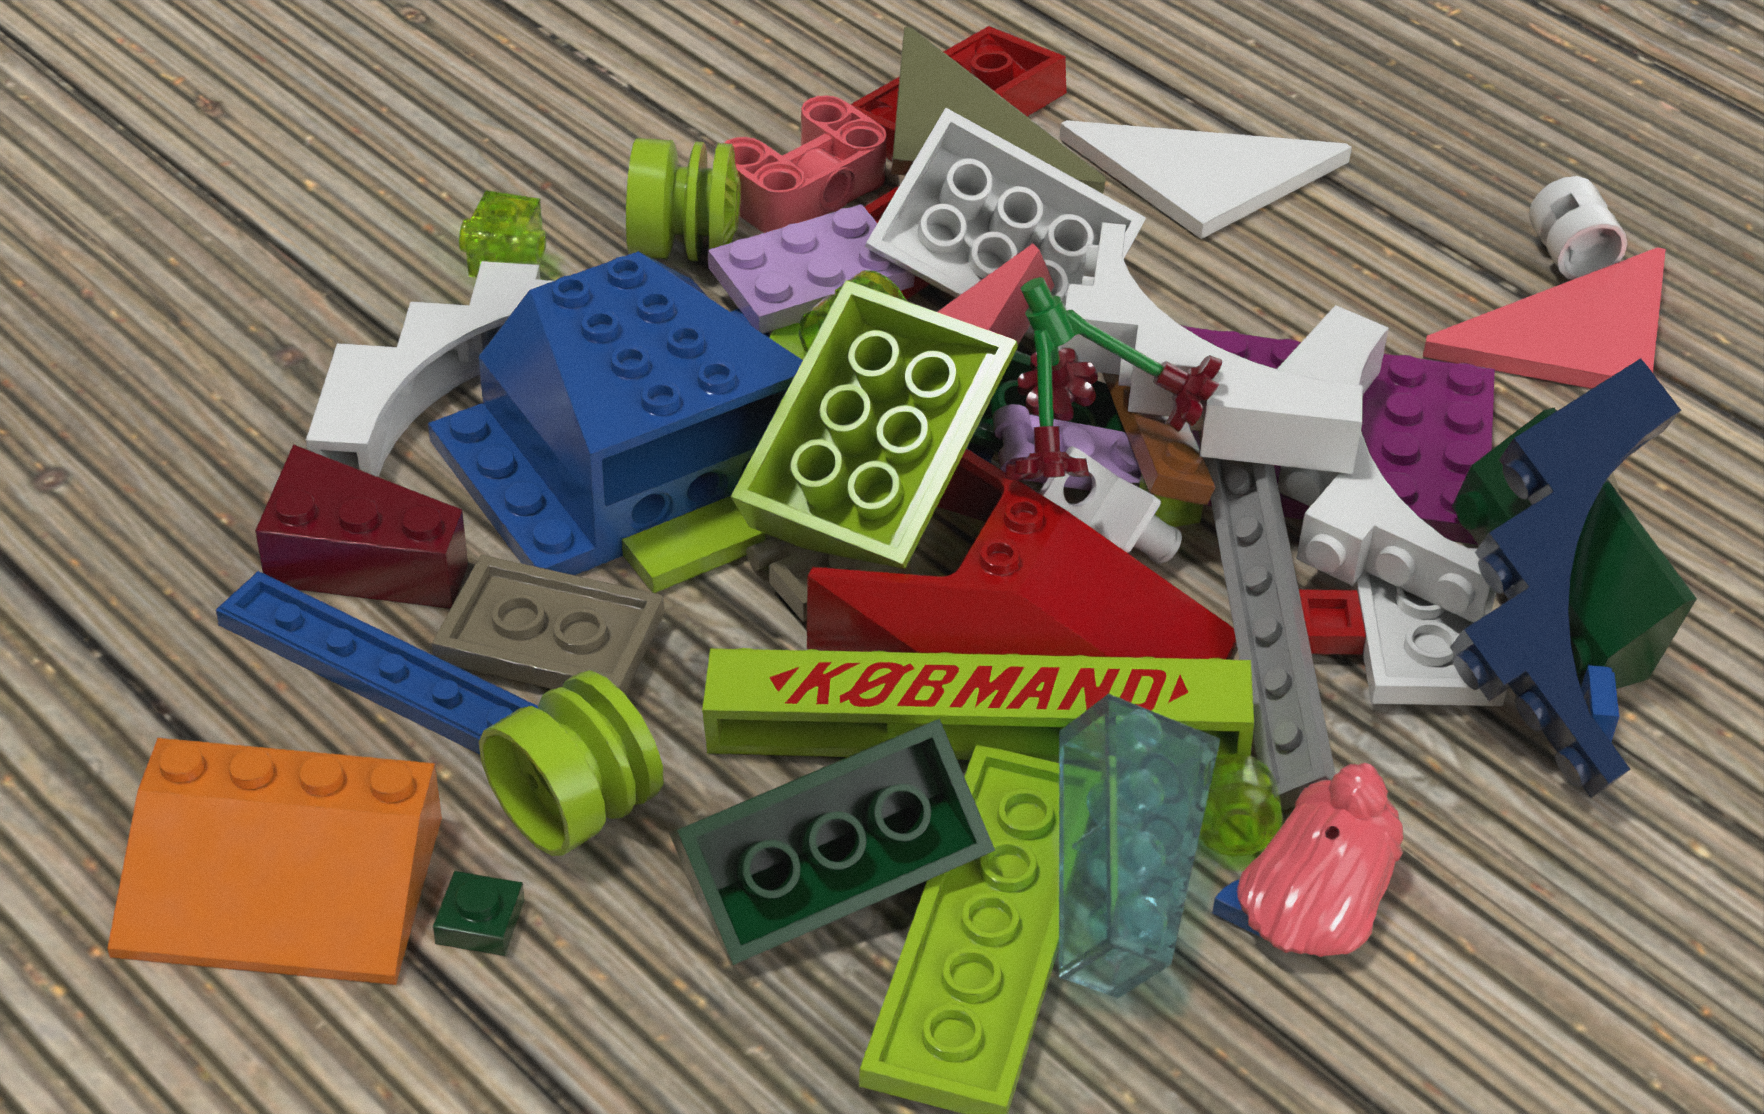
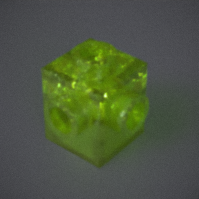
(504, 231)

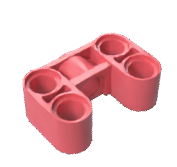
(836, 163)

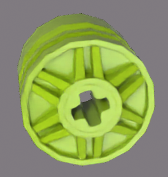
(680, 200)
(571, 762)

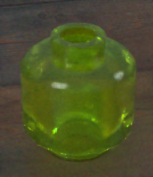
(1241, 807)

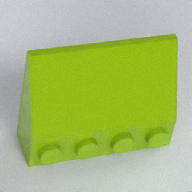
(871, 428)

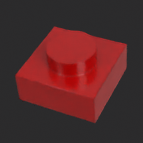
(1333, 621)

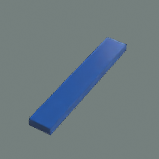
(366, 660)

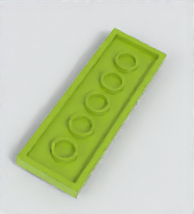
(977, 952)

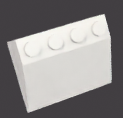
(983, 201)

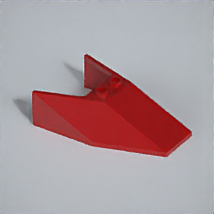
(1025, 588)

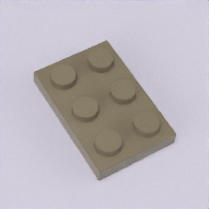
(547, 625)

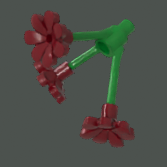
(1061, 380)

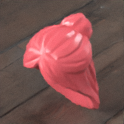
(1325, 866)

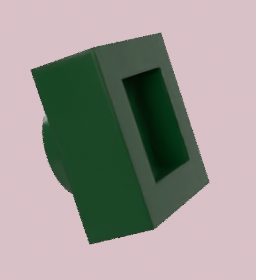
(479, 913)

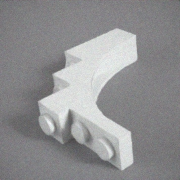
(382, 389)
(1255, 410)
(1357, 517)

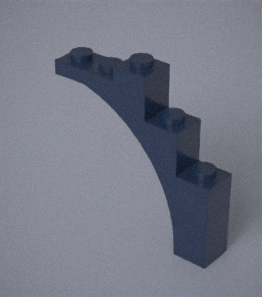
(1531, 559)

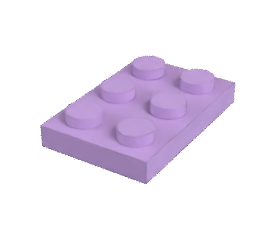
(797, 266)

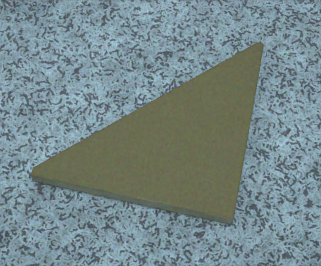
(935, 82)

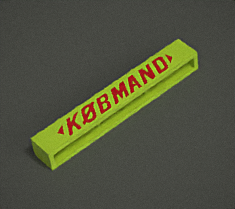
(1011, 702)

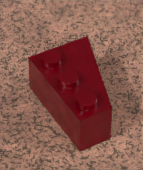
(360, 535)

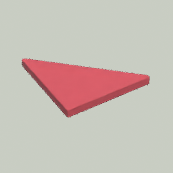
(1568, 332)

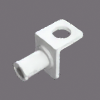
(1118, 511)

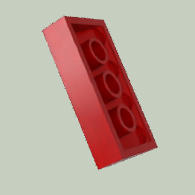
(1010, 66)

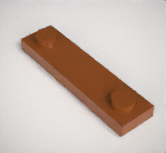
(1165, 457)

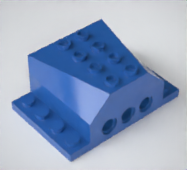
(611, 411)

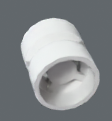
(1577, 227)

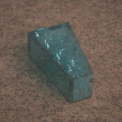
(1126, 840)

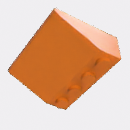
(276, 861)

